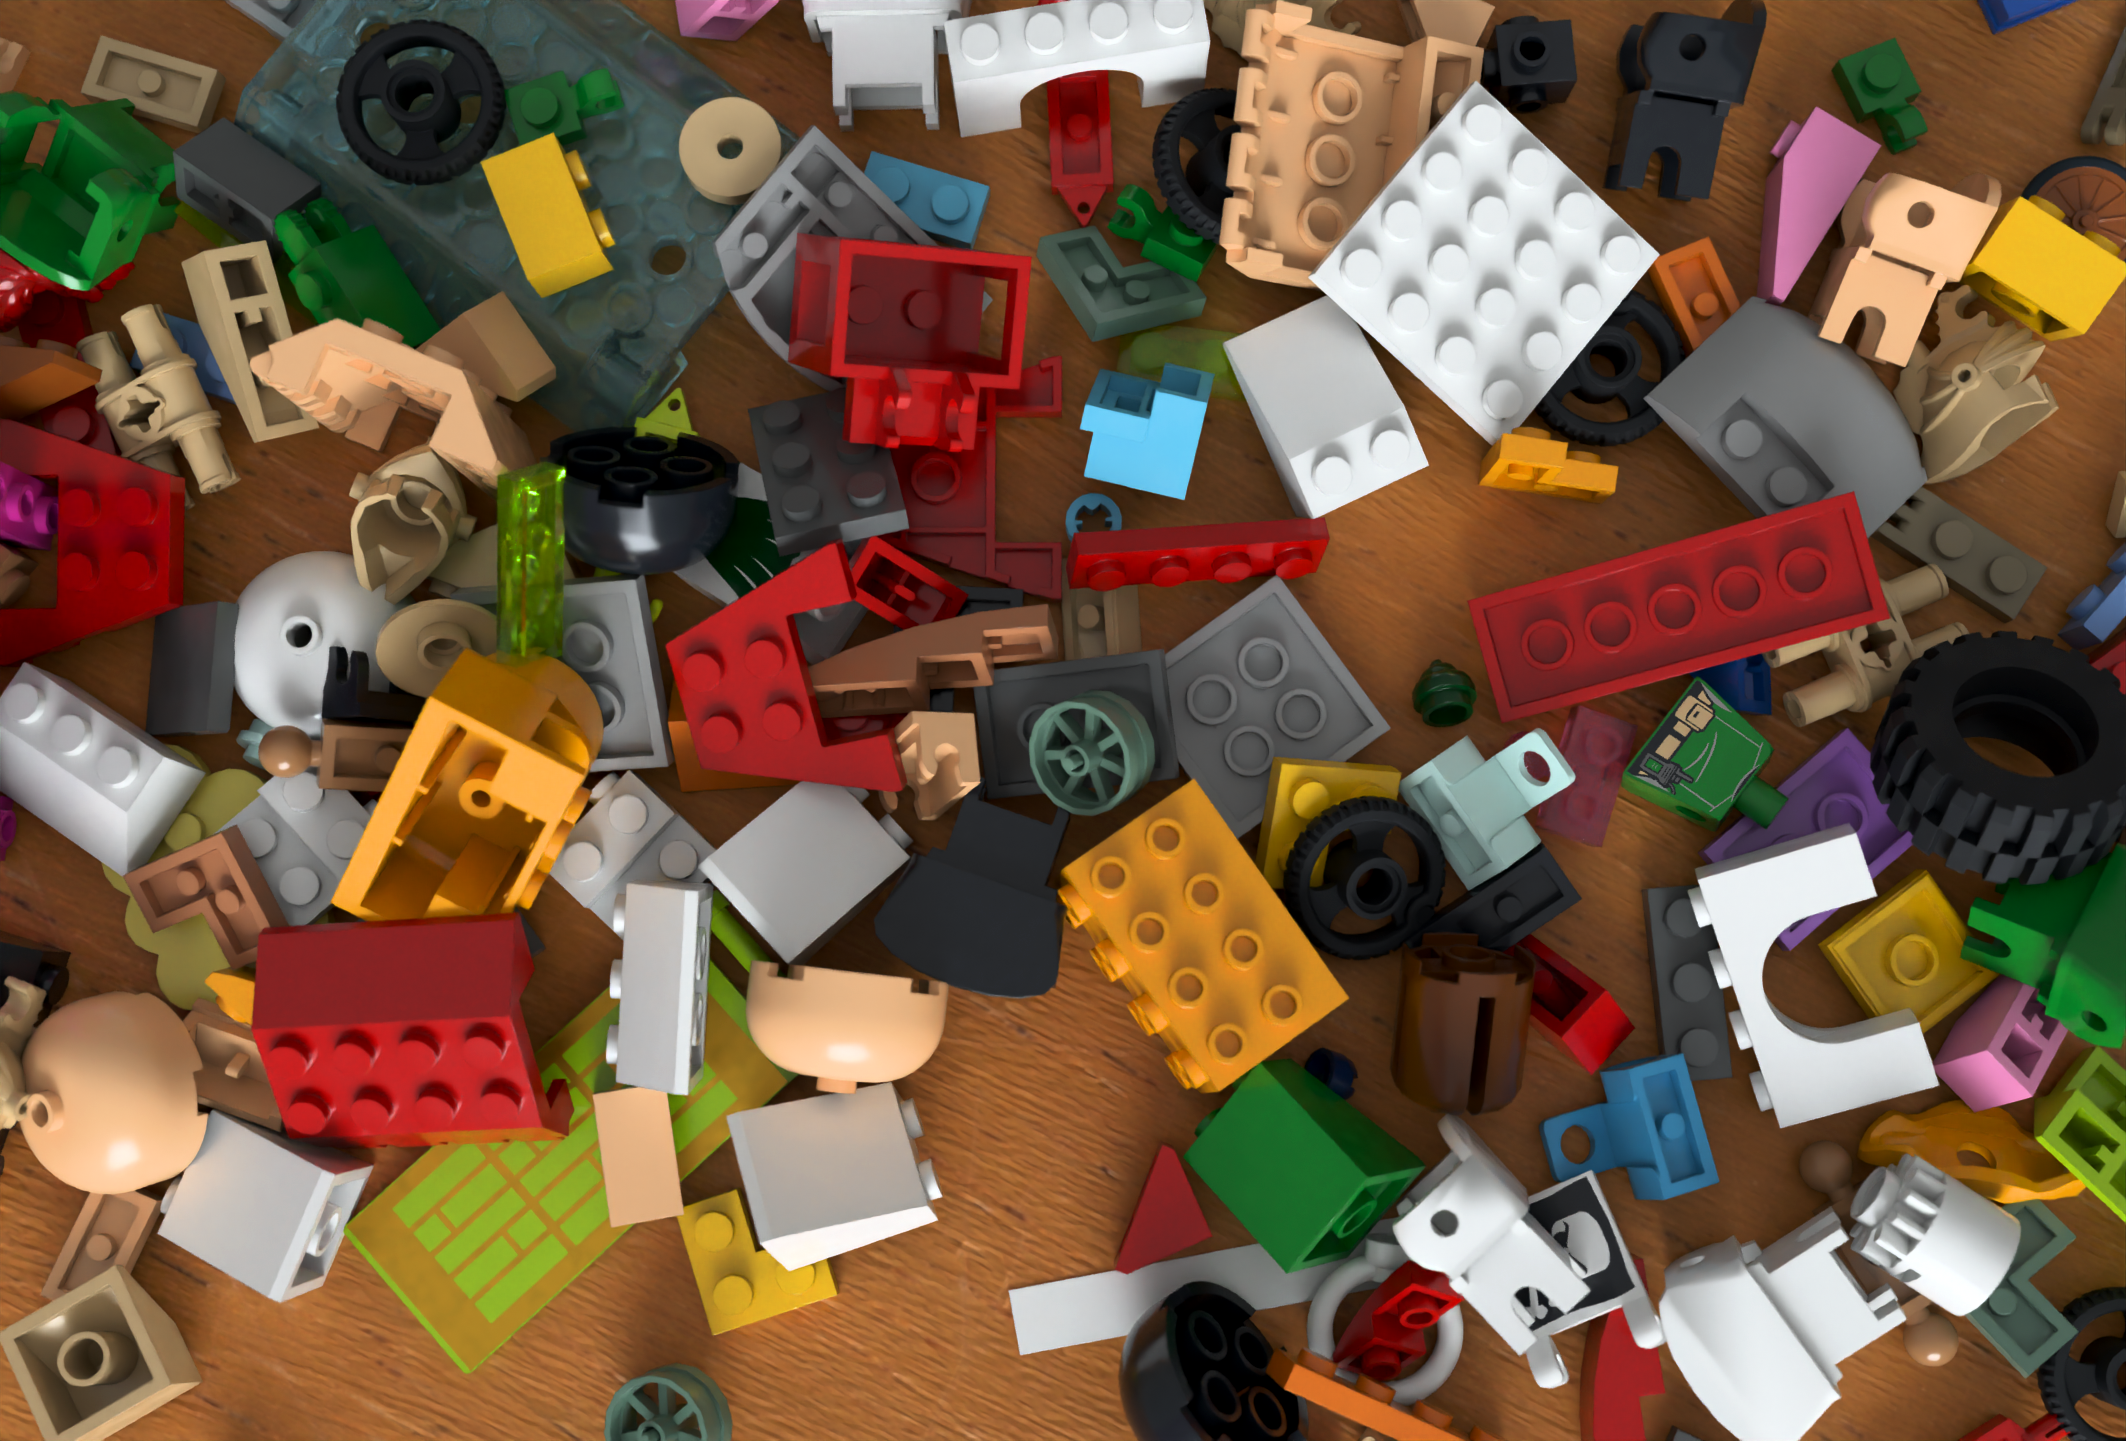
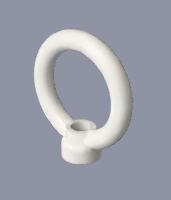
(1380, 1259)

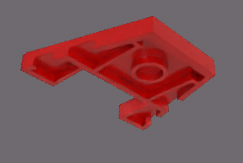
(954, 495)
(115, 543)
(753, 692)

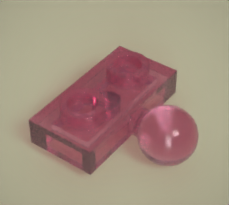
(1598, 754)

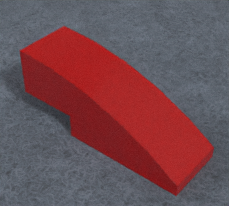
(1615, 1376)

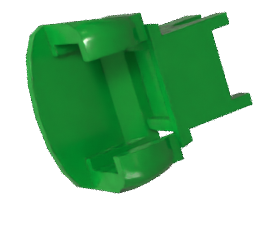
(91, 196)
(2064, 942)

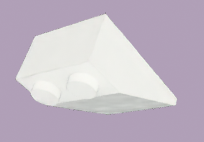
(1324, 407)

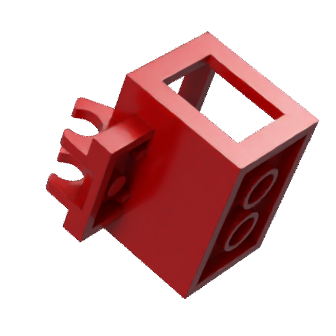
(905, 334)

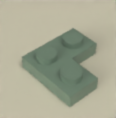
(1112, 297)
(2016, 1313)

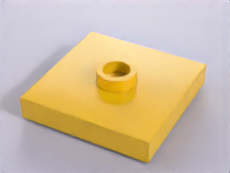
(1907, 953)

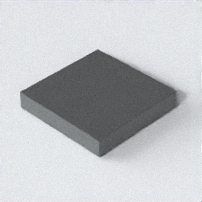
(192, 670)

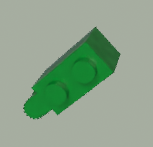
(350, 273)

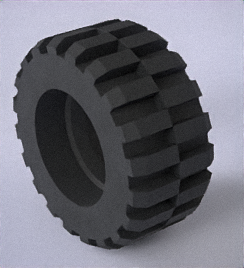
(1985, 814)

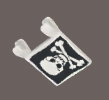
(1585, 1227)

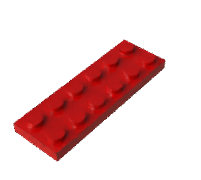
(1679, 608)

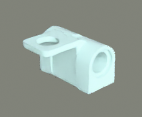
(1482, 803)

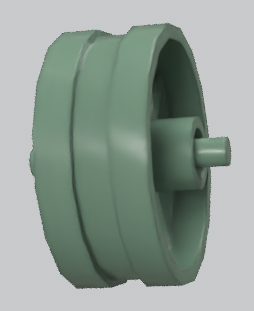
(1094, 751)
(705, 1408)

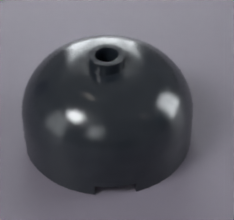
(644, 499)
(1190, 1363)

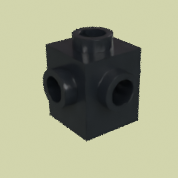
(1529, 63)

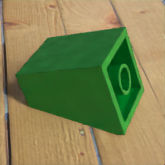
(1299, 1165)

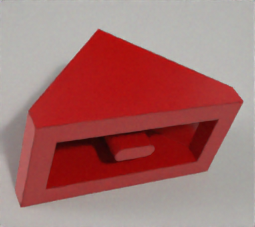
(901, 587)
(1163, 1217)

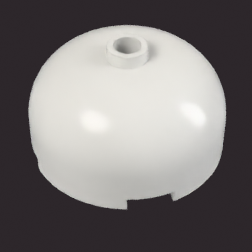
(286, 632)

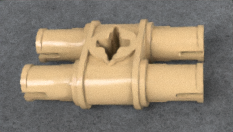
(161, 405)
(1871, 675)

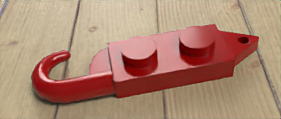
(1080, 139)

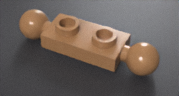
(347, 755)
(1927, 1335)

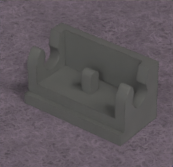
(241, 183)

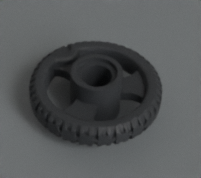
(469, 73)
(1202, 193)
(1626, 385)
(1382, 895)
(2067, 1381)

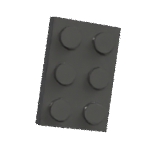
(817, 481)
(1025, 692)

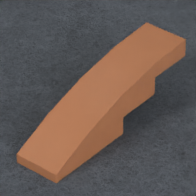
(956, 652)

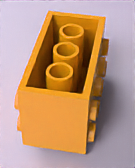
(1197, 940)

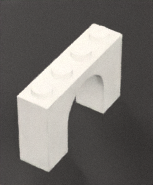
(1012, 51)
(1803, 1067)

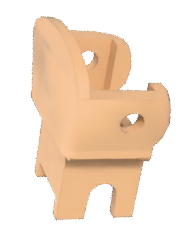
(1896, 254)

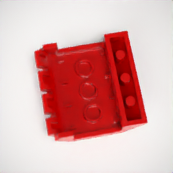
(403, 1033)

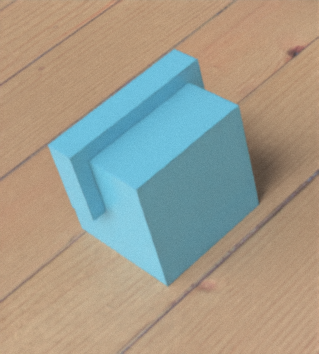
(1146, 428)

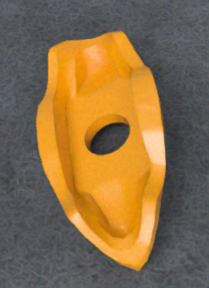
(2018, 1162)

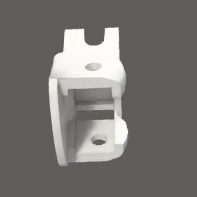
(883, 52)
(1477, 1229)
(1769, 1332)

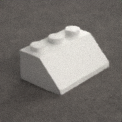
(89, 769)
(661, 984)

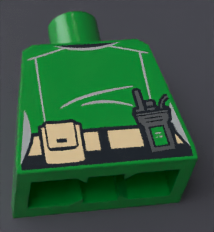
(1705, 763)

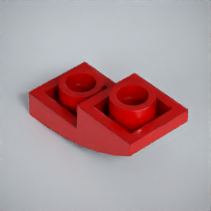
(1390, 1324)

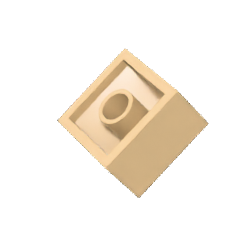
(98, 1358)

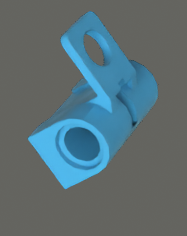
(1644, 1125)

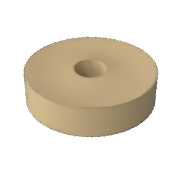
(720, 124)

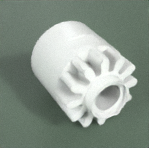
(1933, 1233)

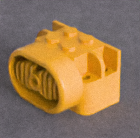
(478, 794)

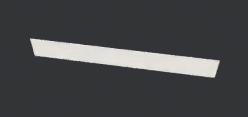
(1112, 1302)

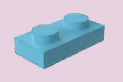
(937, 202)

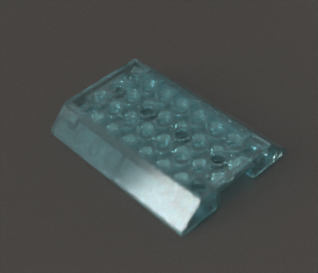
(609, 336)

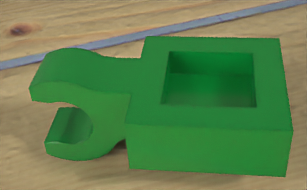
(1882, 86)
(558, 107)
(1163, 234)

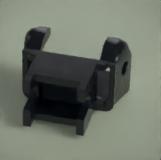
(1680, 95)
(982, 904)

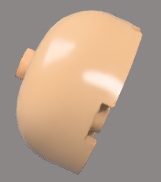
(844, 1023)
(113, 1093)

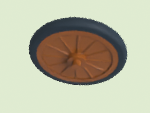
(2089, 194)

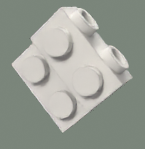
(627, 839)
(302, 841)

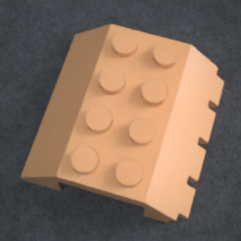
(1324, 133)
(367, 376)

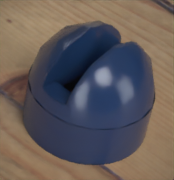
(1333, 1070)

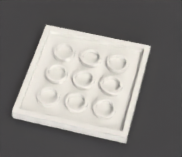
(1484, 264)

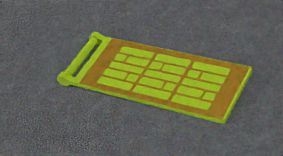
(501, 1228)

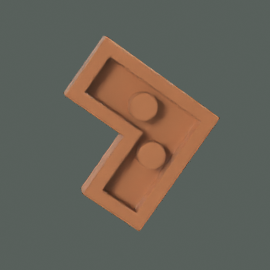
(211, 879)

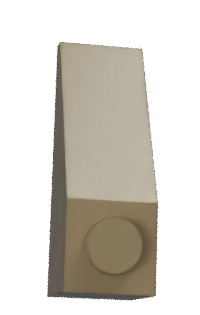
(240, 317)

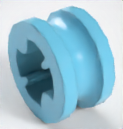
(1091, 504)

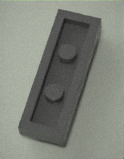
(1684, 985)

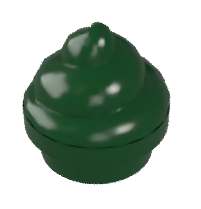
(1444, 695)

